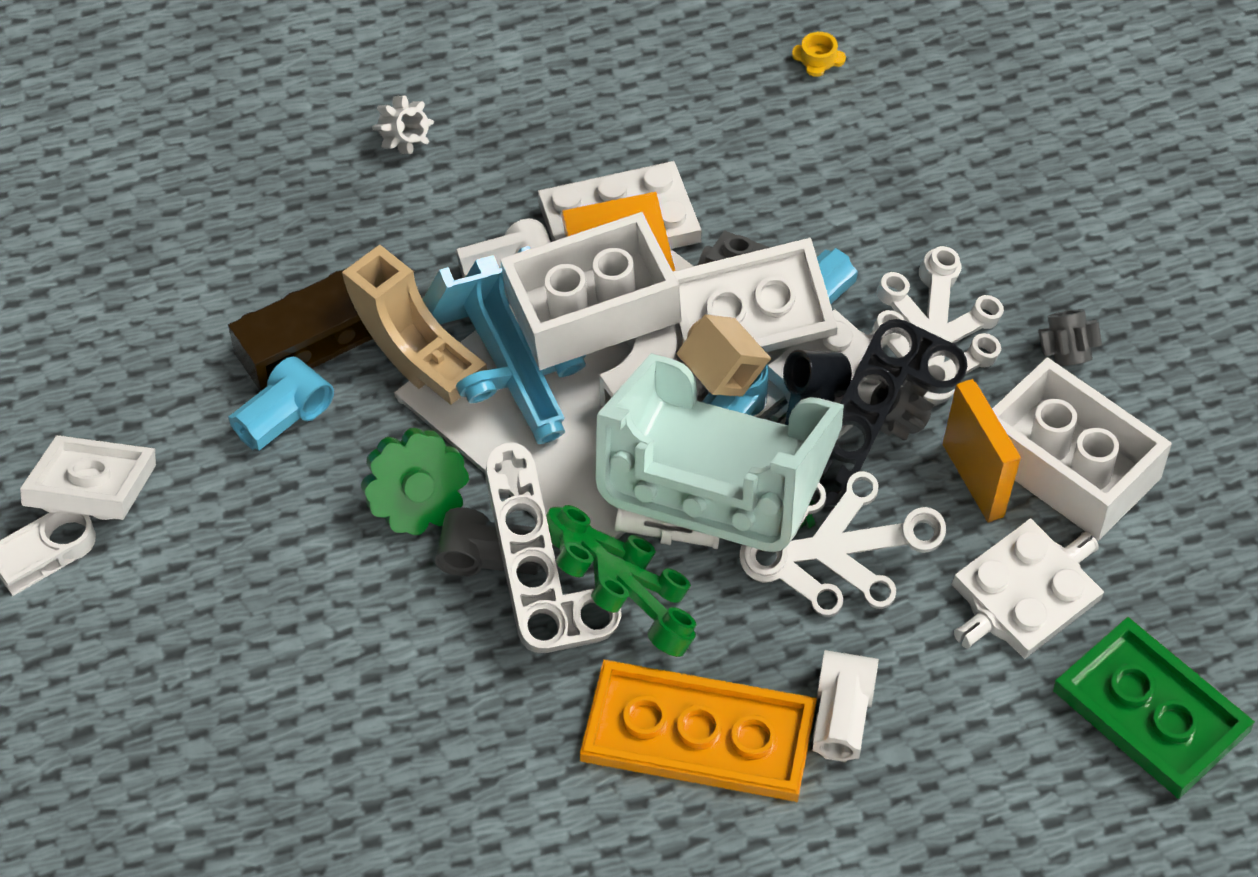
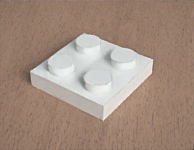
(88, 477)

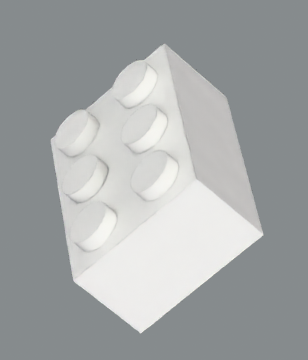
(591, 290)
(1080, 448)

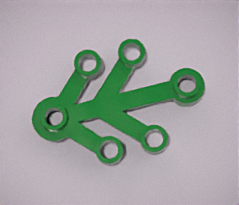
(624, 577)

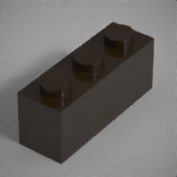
(304, 324)

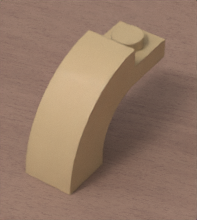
(404, 327)

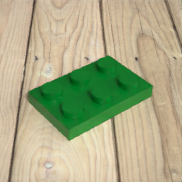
(1153, 707)

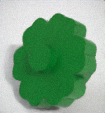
(414, 480)

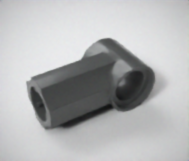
(472, 543)

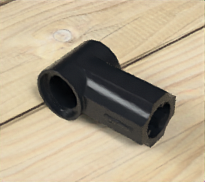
(815, 376)

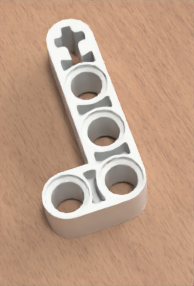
(536, 548)

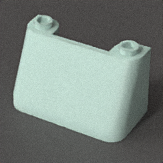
(709, 463)

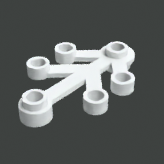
(939, 272)
(832, 545)

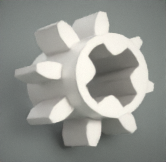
(414, 123)

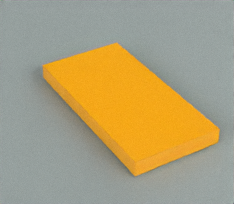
(699, 730)

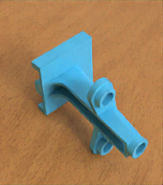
(485, 302)

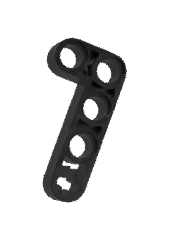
(892, 374)

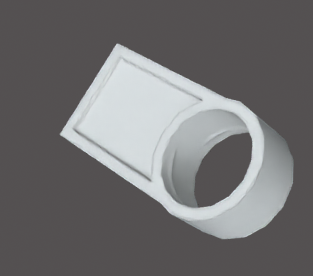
(31, 555)

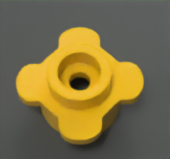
(818, 53)

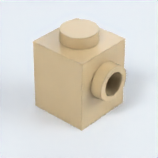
(723, 355)

